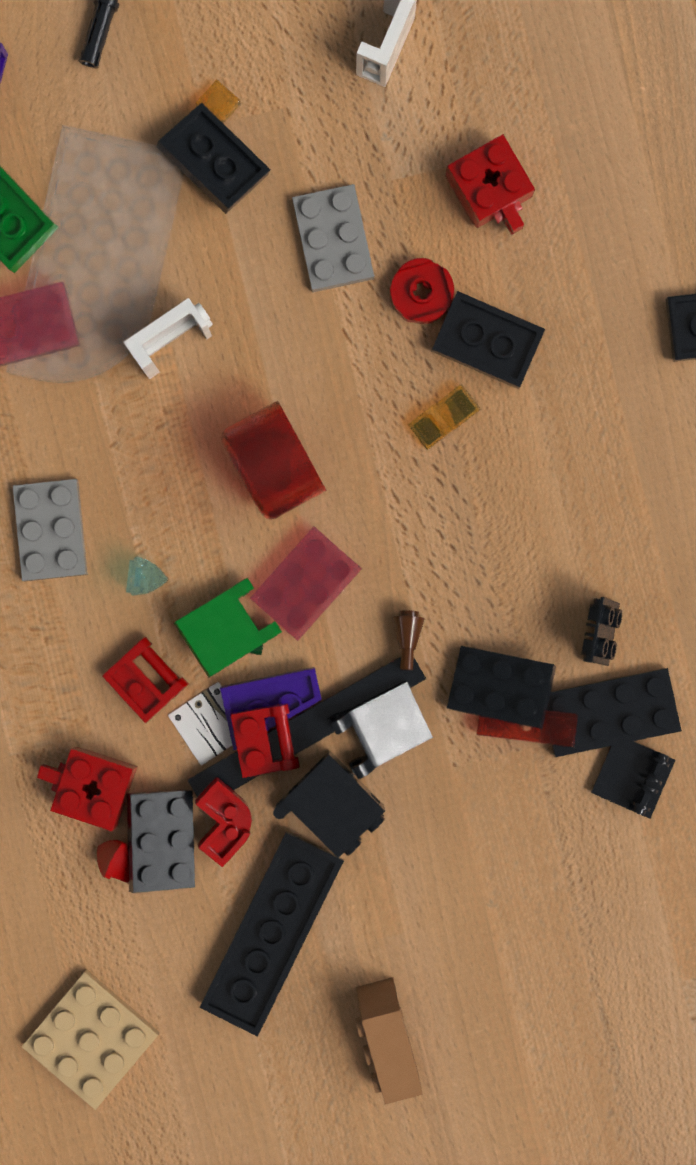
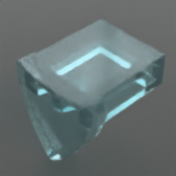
(144, 577)

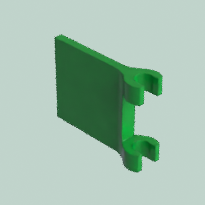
(223, 630)

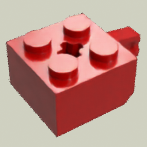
(483, 201)
(72, 791)

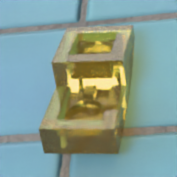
(444, 417)

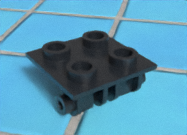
(607, 619)
(633, 777)

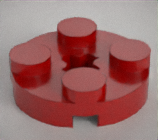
(405, 282)

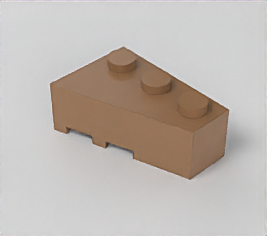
(387, 1042)

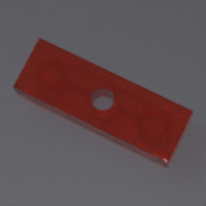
(558, 730)

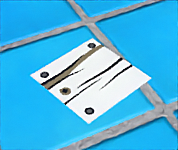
(203, 724)

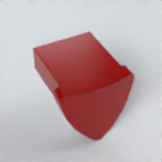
(113, 860)

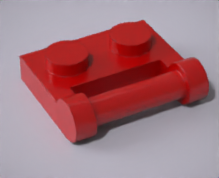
(137, 687)
(254, 743)

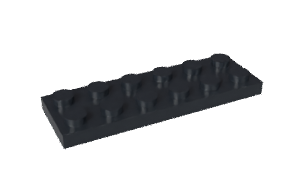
(271, 933)

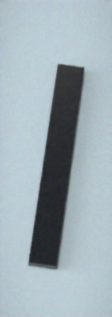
(312, 724)

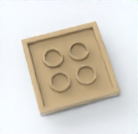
(90, 1039)

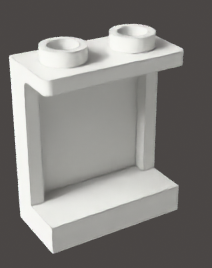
(378, 63)
(164, 331)

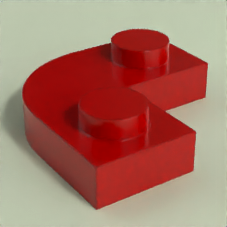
(232, 821)

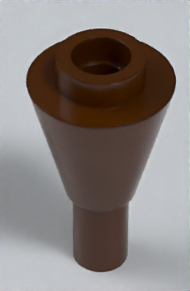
(408, 630)

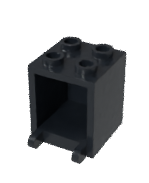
(333, 805)

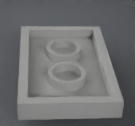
(333, 238)
(50, 530)

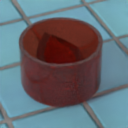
(271, 462)

